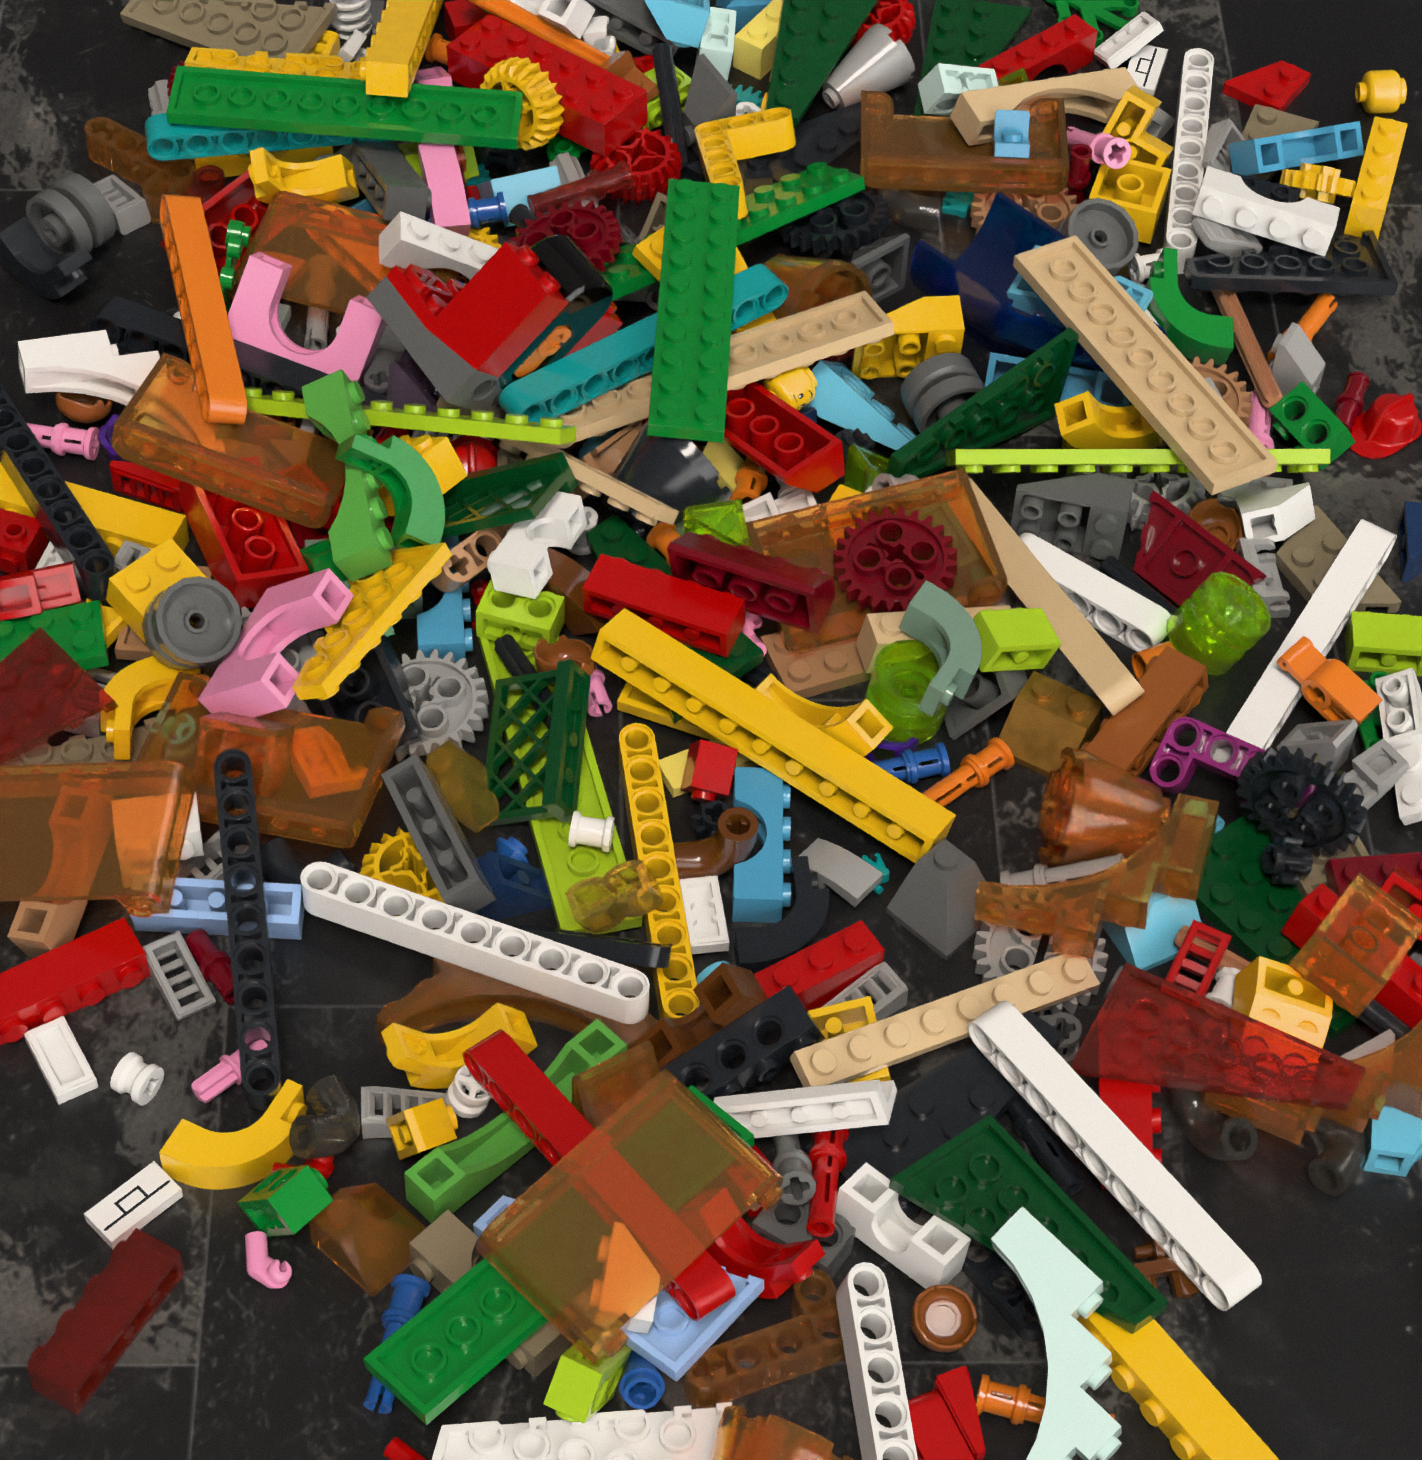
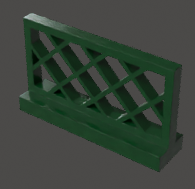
(505, 494)
(562, 743)

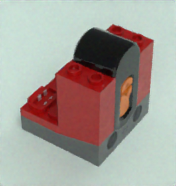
(503, 323)

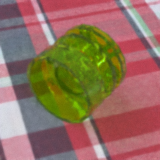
(1219, 622)
(898, 686)

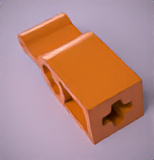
(1329, 683)

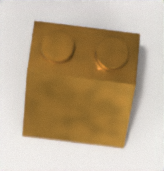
(1047, 720)

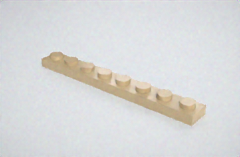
(593, 480)
(940, 1021)

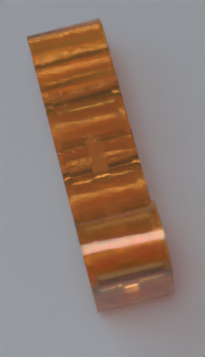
(127, 155)
(719, 1377)

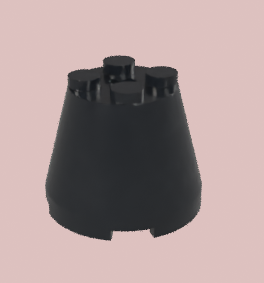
(670, 472)

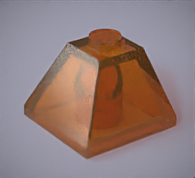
(366, 1235)

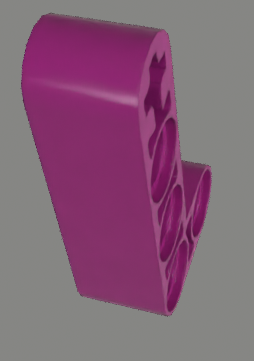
(1201, 754)

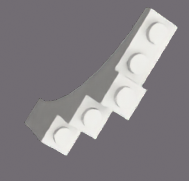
(83, 366)

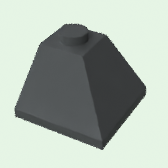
(707, 100)
(884, 264)
(984, 697)
(939, 899)

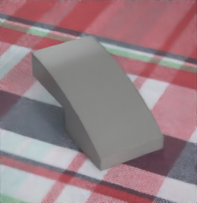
(1376, 772)
(842, 871)

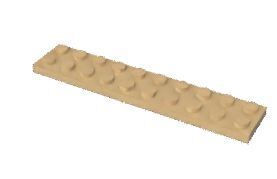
(752, 357)
(1145, 365)

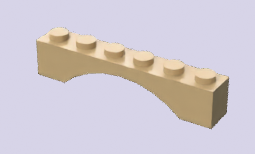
(1084, 94)

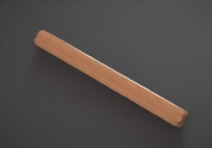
(1249, 348)

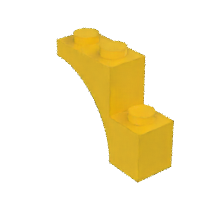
(855, 726)

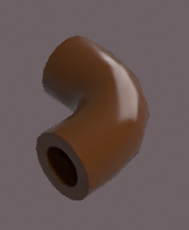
(720, 852)

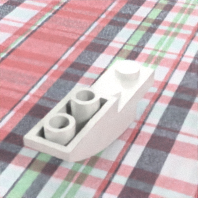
(1403, 731)

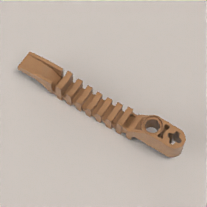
(470, 563)

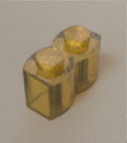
(464, 785)
(623, 892)

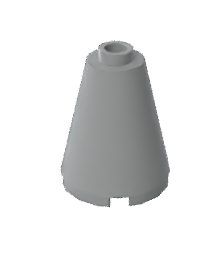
(871, 65)

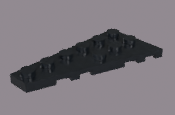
(821, 139)
(1346, 269)
(934, 1112)

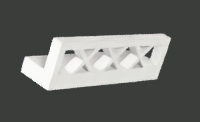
(812, 1108)

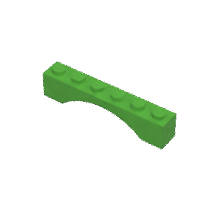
(358, 533)
(463, 1168)

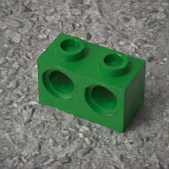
(1315, 423)
(286, 1200)

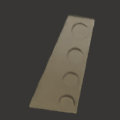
(1271, 122)
(82, 750)

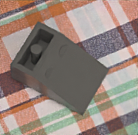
(1076, 513)

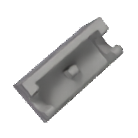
(1271, 587)

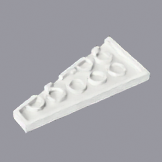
(605, 1436)

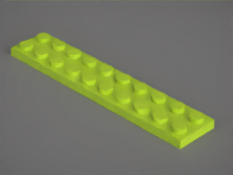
(1112, 460)
(561, 864)

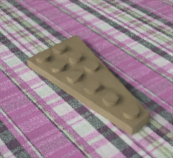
(234, 24)

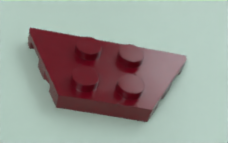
(1182, 554)

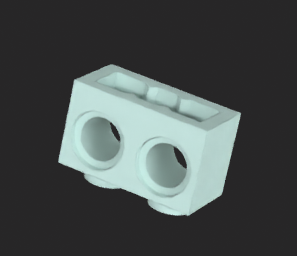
(718, 39)
(945, 83)

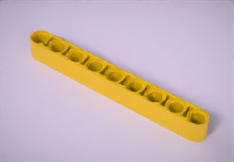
(654, 846)

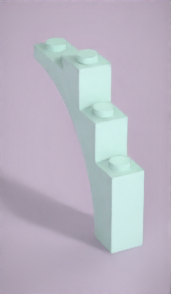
(1060, 1293)

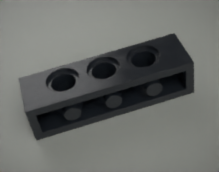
(748, 1037)

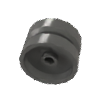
(71, 215)
(1104, 230)
(938, 388)
(214, 628)

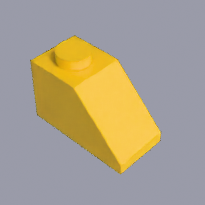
(422, 1127)

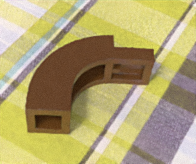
(568, 582)

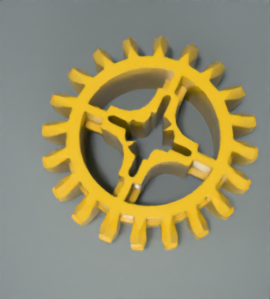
(540, 101)
(400, 865)

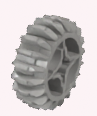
(1178, 488)

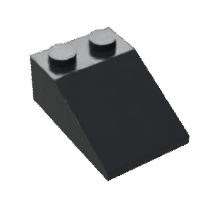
(375, 685)

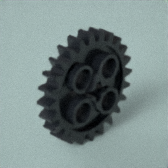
(839, 224)
(1275, 783)

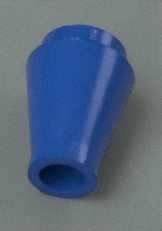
(641, 1383)

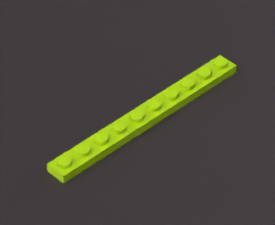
(415, 417)

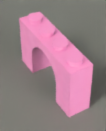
(257, 323)
(254, 674)

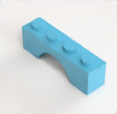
(1393, 1142)

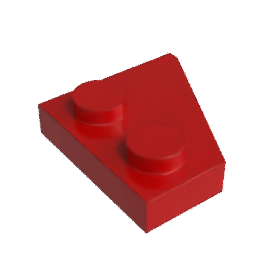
(1269, 86)

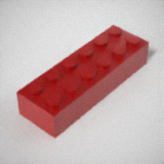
(597, 104)

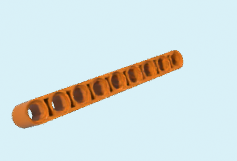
(202, 310)

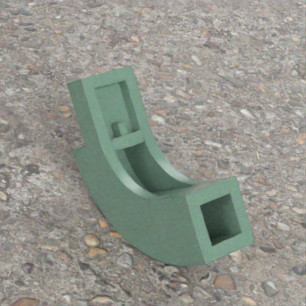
(952, 637)

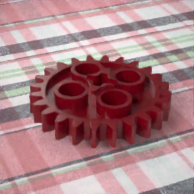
(591, 228)
(893, 561)

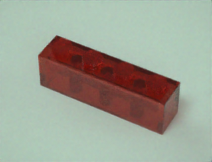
(105, 1320)

